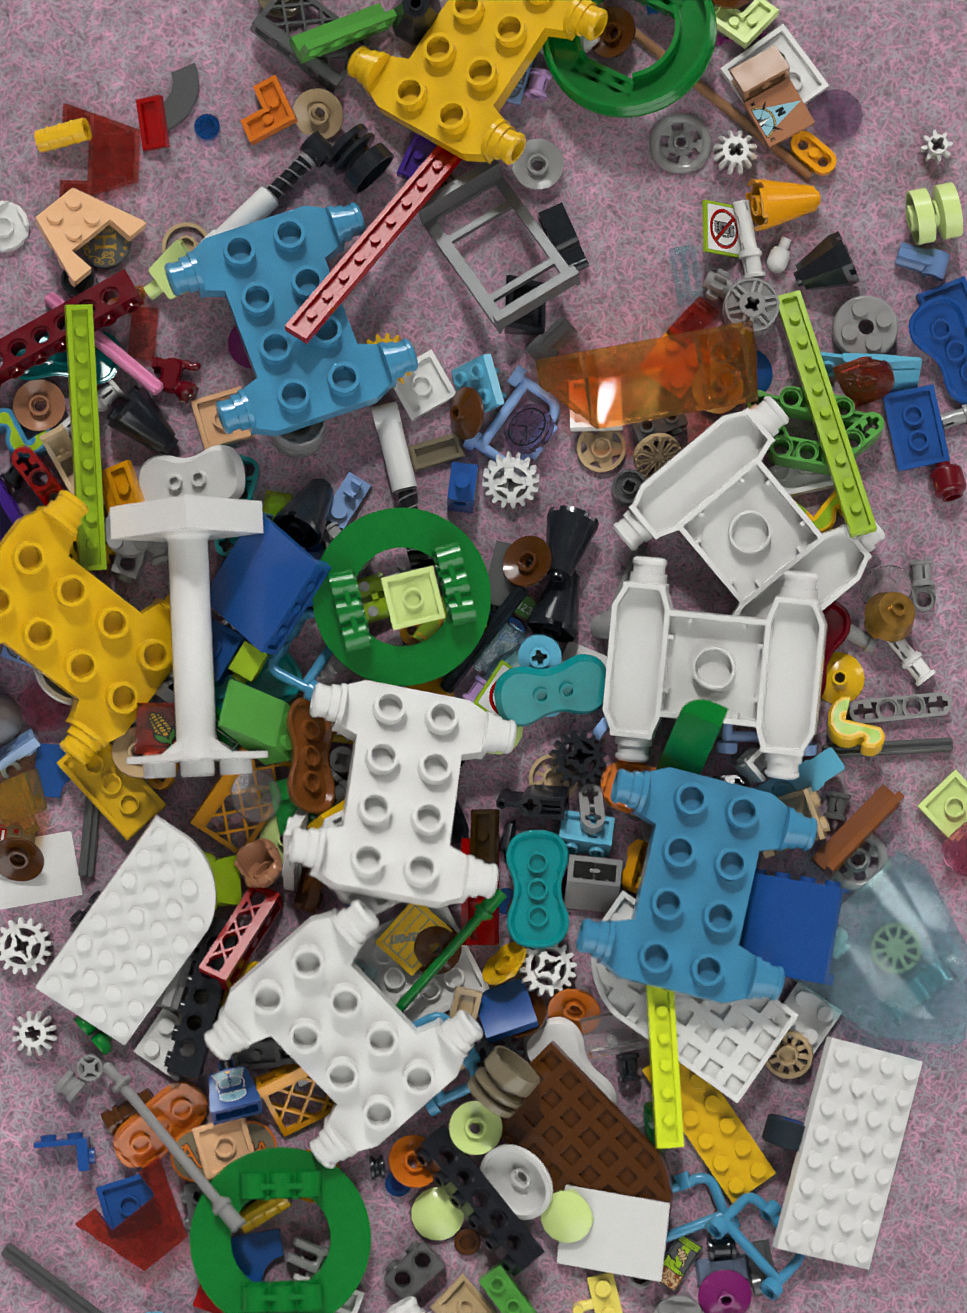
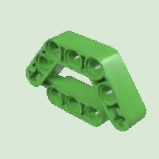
(854, 419)

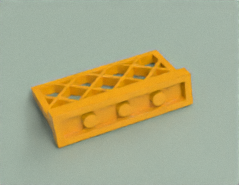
(216, 798)
(279, 1080)

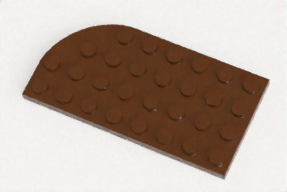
(584, 1134)

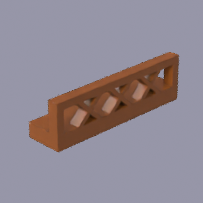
(857, 830)

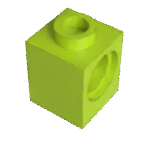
(248, 663)

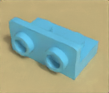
(579, 841)

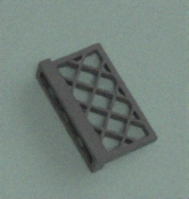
(279, 40)

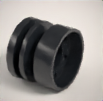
(354, 154)

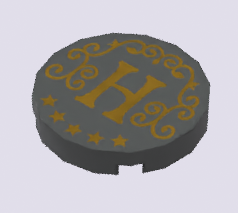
(106, 249)

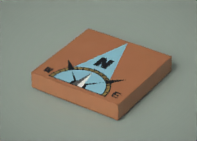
(779, 113)

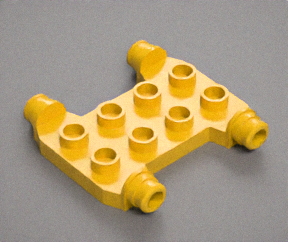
(469, 70)
(79, 628)

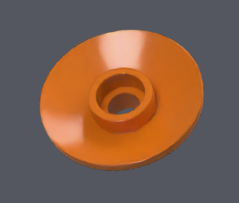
(563, 1005)
(398, 1163)

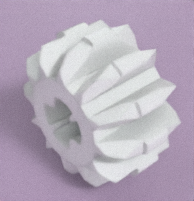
(736, 161)
(29, 1041)

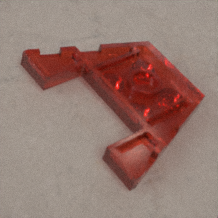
(111, 154)
(149, 1230)

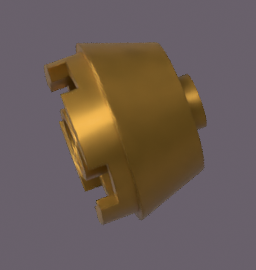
(889, 616)

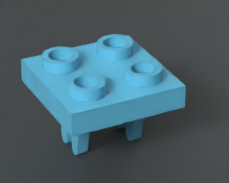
(483, 378)

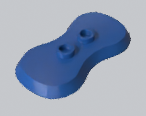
(941, 332)

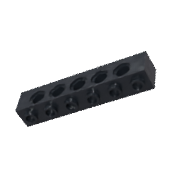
(193, 1066)
(492, 1203)

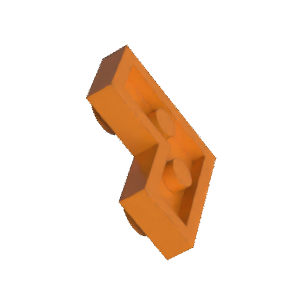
(275, 111)

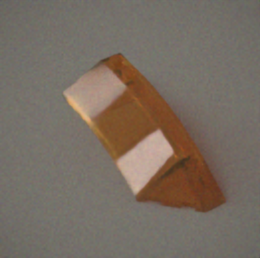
(656, 376)

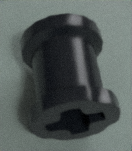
(13, 476)
(628, 1067)
(721, 1247)

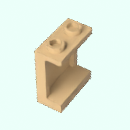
(805, 802)

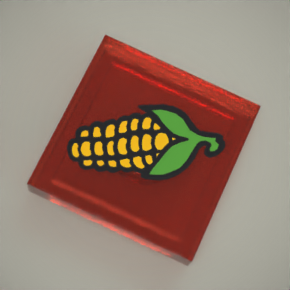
(154, 728)

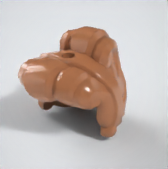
(259, 863)

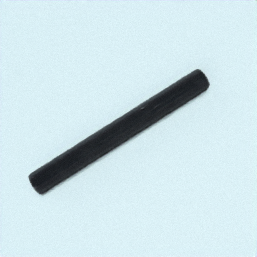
(493, 627)

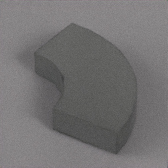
(182, 96)

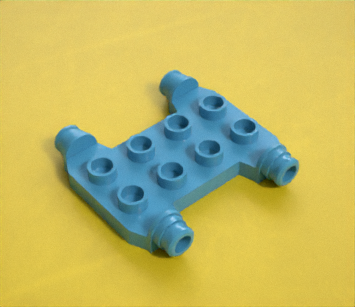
(265, 278)
(696, 885)

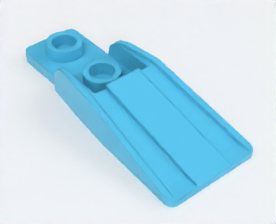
(905, 368)
(812, 773)

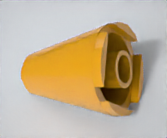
(780, 202)

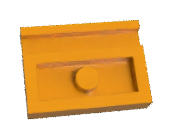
(120, 485)

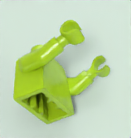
(226, 879)

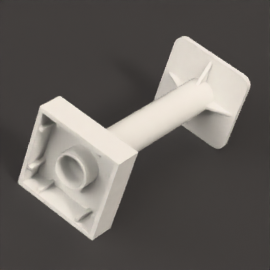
(187, 527)

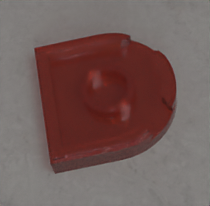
(865, 379)

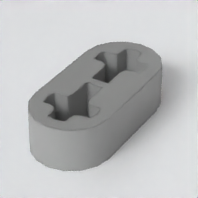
(596, 808)

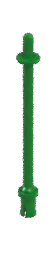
(481, 913)

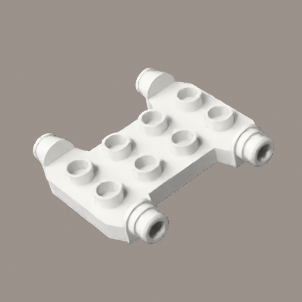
(743, 516)
(753, 666)
(401, 794)
(343, 1032)

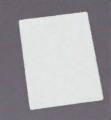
(56, 881)
(624, 1237)

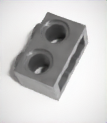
(419, 1274)

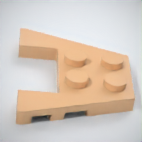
(75, 221)

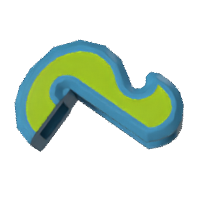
(16, 435)

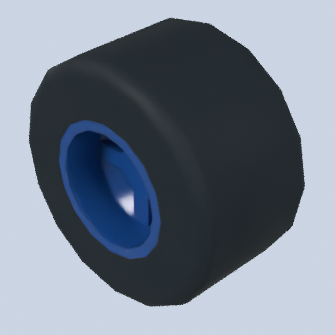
(783, 1132)

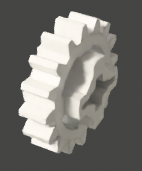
(521, 475)
(17, 934)
(552, 977)

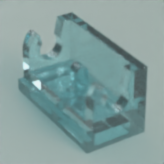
(500, 648)

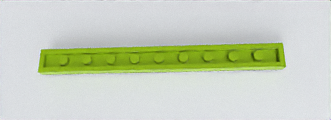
(826, 415)
(85, 434)

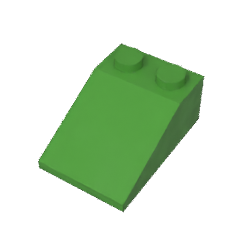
(256, 721)

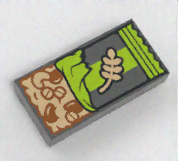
(678, 1261)

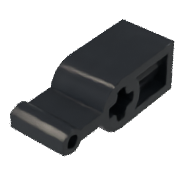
(563, 236)
(537, 801)

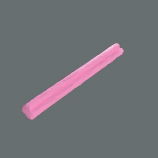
(116, 354)

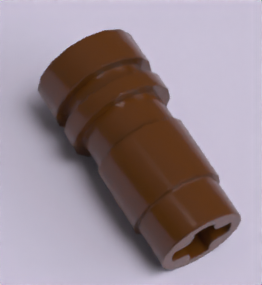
(119, 1114)

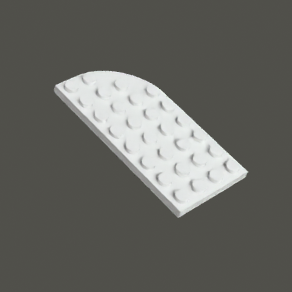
(135, 933)
(714, 1040)

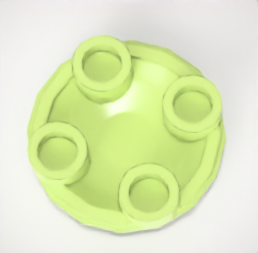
(435, 1215)
(567, 1217)

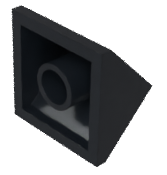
(534, 321)

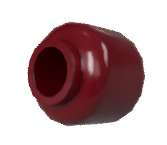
(947, 481)

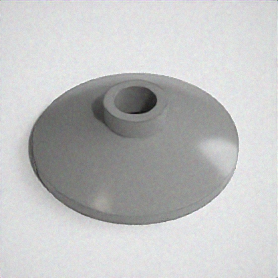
(545, 153)

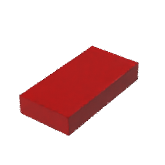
(152, 123)

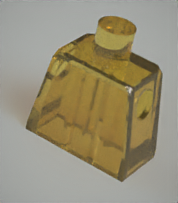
(21, 800)

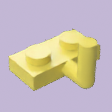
(603, 1295)

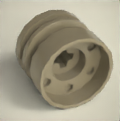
(503, 1082)

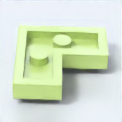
(745, 25)

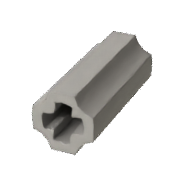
(174, 992)

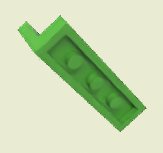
(341, 32)

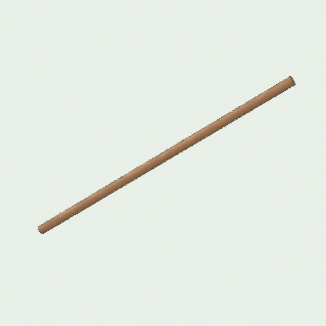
(726, 107)

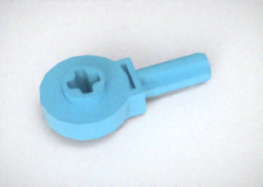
(547, 645)

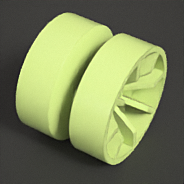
(928, 215)

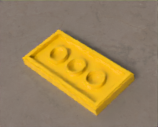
(122, 799)

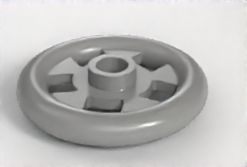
(661, 153)
(876, 850)

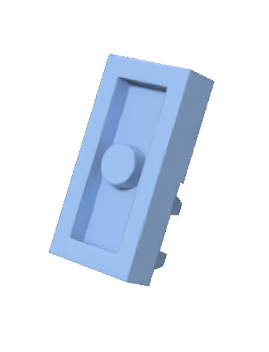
(347, 499)
(21, 746)

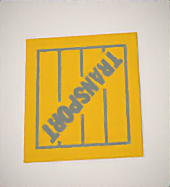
(400, 936)

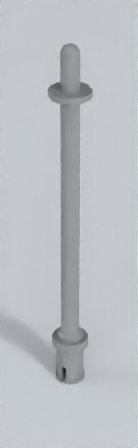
(221, 1205)

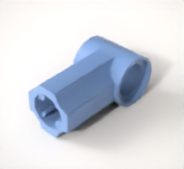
(926, 262)

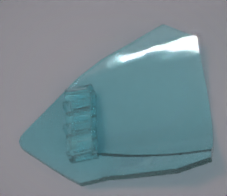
(899, 959)

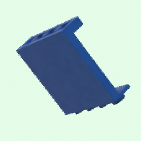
(266, 586)
(793, 924)

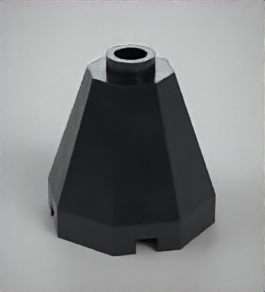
(414, 19)
(827, 266)

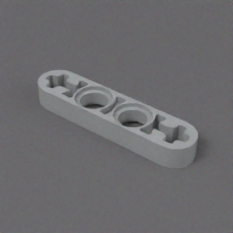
(899, 705)

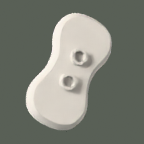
(211, 473)
(570, 1040)

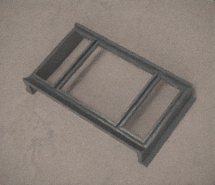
(462, 191)

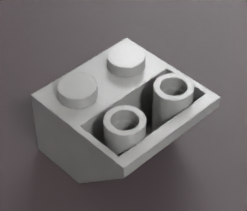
(592, 883)

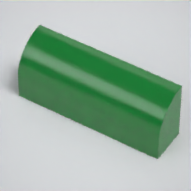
(693, 736)

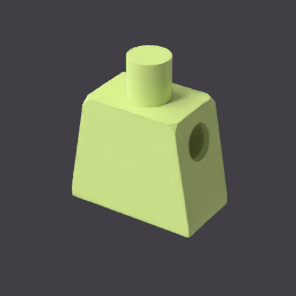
(160, 282)

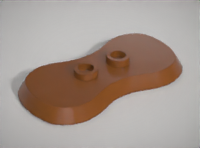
(310, 775)

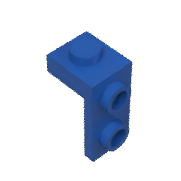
(85, 1154)

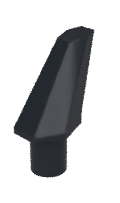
(508, 834)

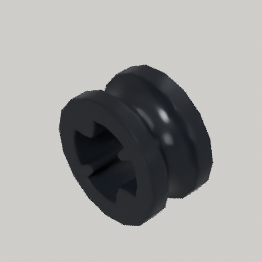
(377, 1167)

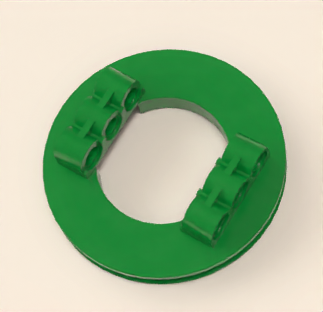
(650, 89)
(463, 586)
(282, 1175)

